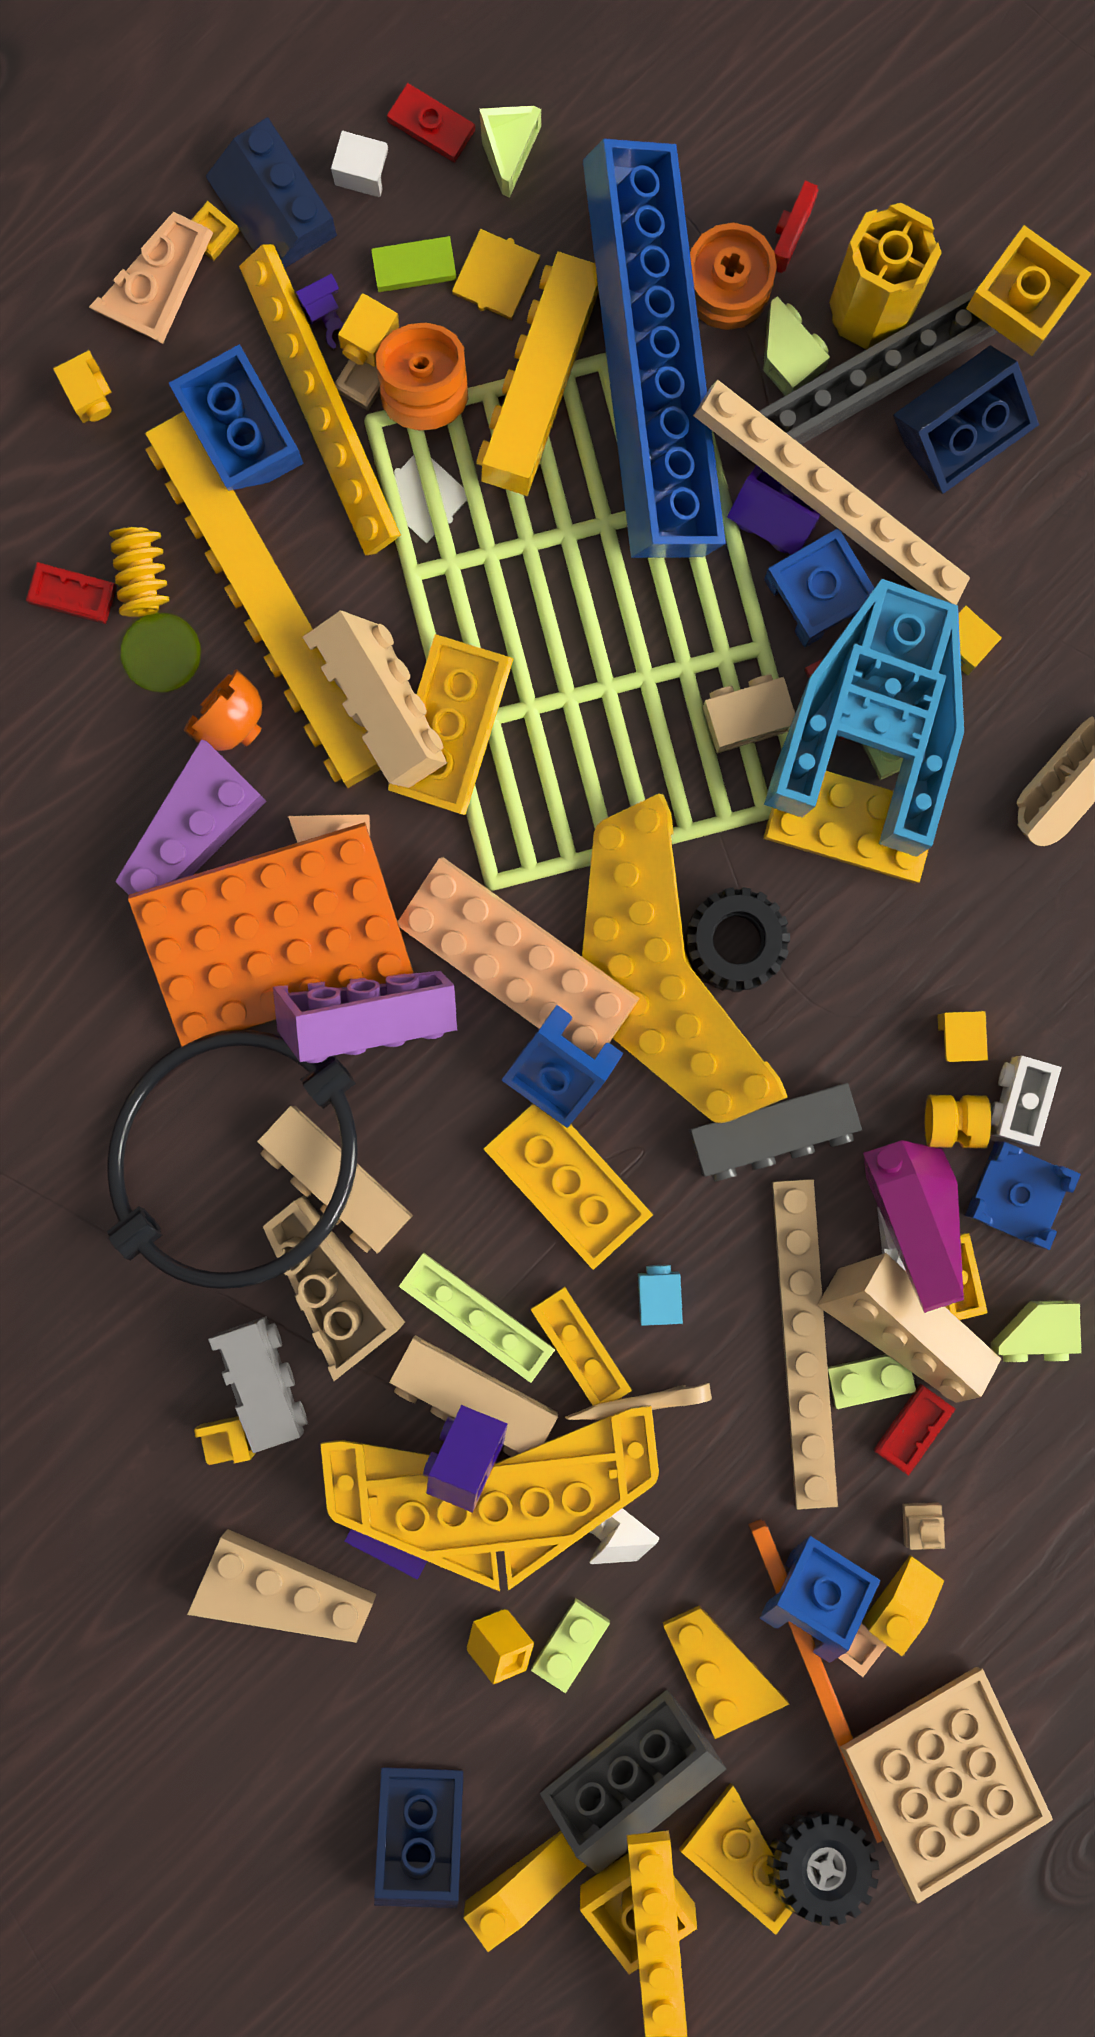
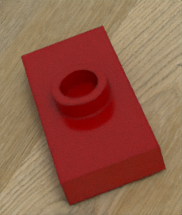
(431, 122)
(792, 225)
(71, 593)
(914, 1429)

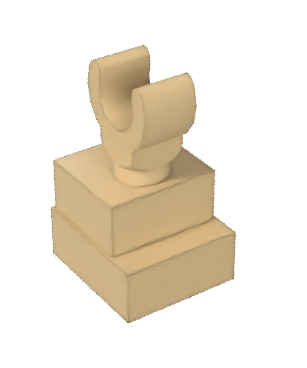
(923, 1526)

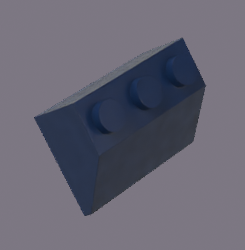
(270, 195)
(967, 418)

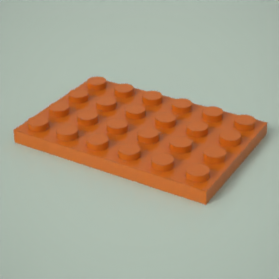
(269, 923)

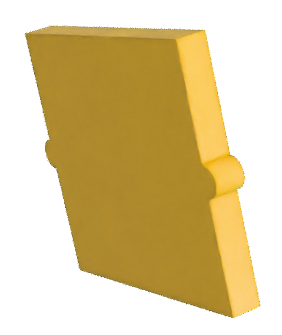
(496, 274)

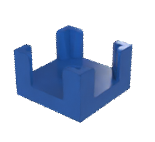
(820, 585)
(557, 1072)
(1021, 1194)
(822, 1597)

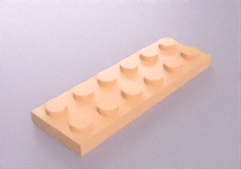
(514, 957)

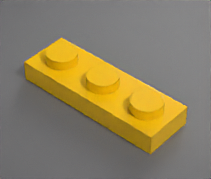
(580, 1348)

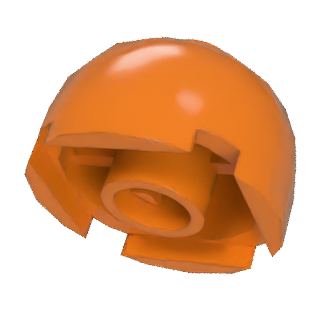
(228, 714)

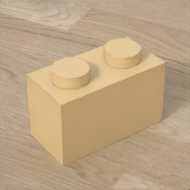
(748, 713)

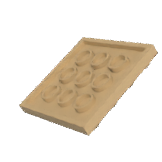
(946, 1784)

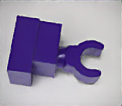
(320, 304)

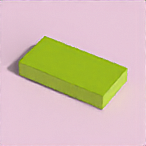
(414, 264)

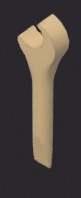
(671, 1397)

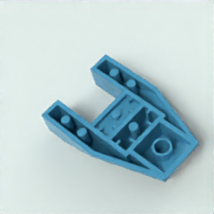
(892, 688)

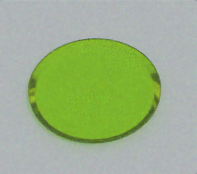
(160, 652)

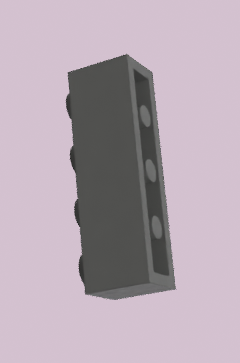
(776, 1130)

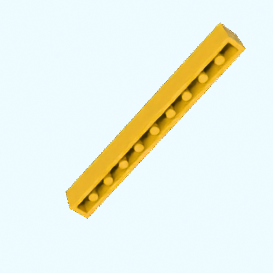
(263, 593)

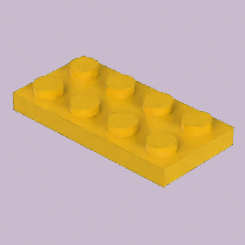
(461, 700)
(846, 828)
(568, 1184)

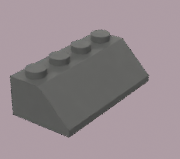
(632, 1781)

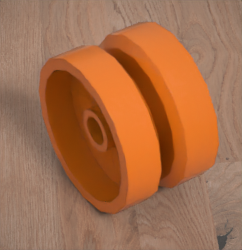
(732, 275)
(422, 376)

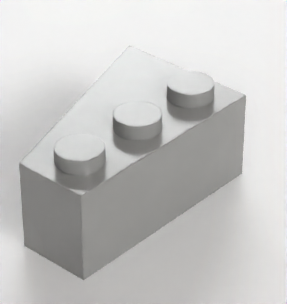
(260, 1383)

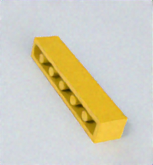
(540, 375)

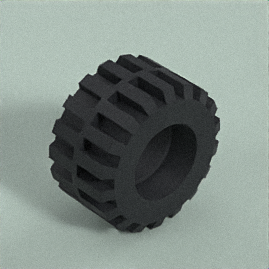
(768, 923)

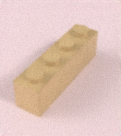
(316, 1164)
(450, 1382)

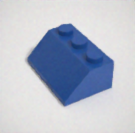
(236, 421)

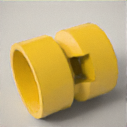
(957, 1121)

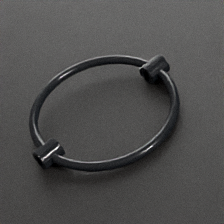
(139, 1230)

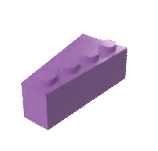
(192, 823)
(364, 1014)

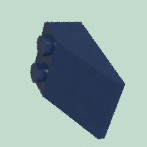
(419, 1838)

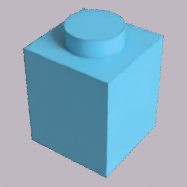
(660, 1296)

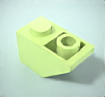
(791, 352)
(1041, 1329)

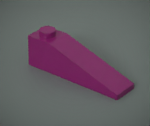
(922, 1215)

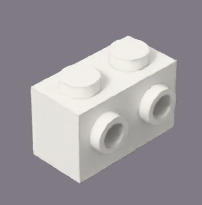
(1024, 1100)

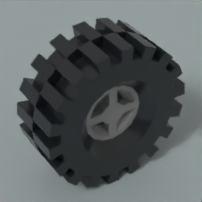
(841, 1875)

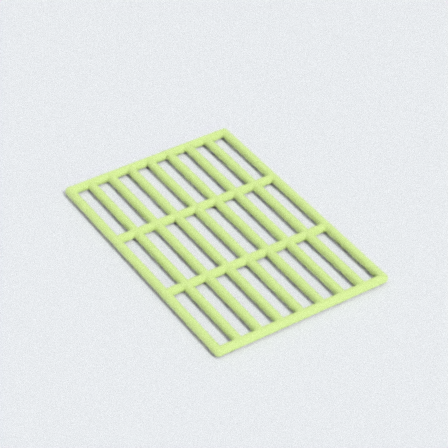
(606, 685)

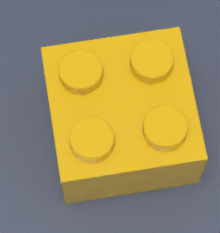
(1028, 290)
(609, 1910)

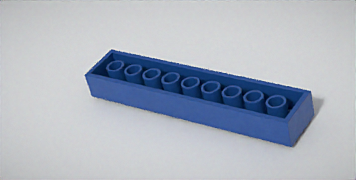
(653, 349)

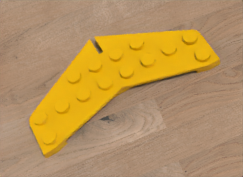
(639, 943)
(528, 1506)

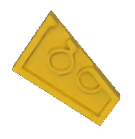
(721, 1676)
(735, 1856)

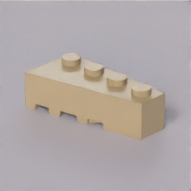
(379, 696)
(333, 1291)
(935, 1345)
(278, 1592)

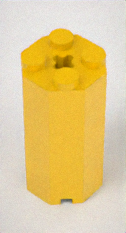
(883, 274)

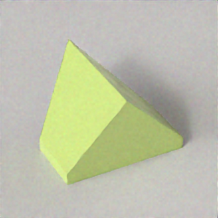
(508, 139)

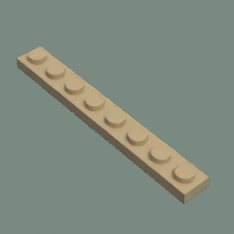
(830, 494)
(804, 1344)

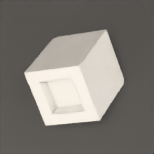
(359, 163)

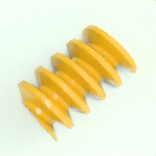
(137, 571)

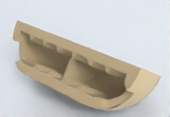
(1060, 790)

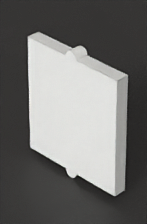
(414, 500)

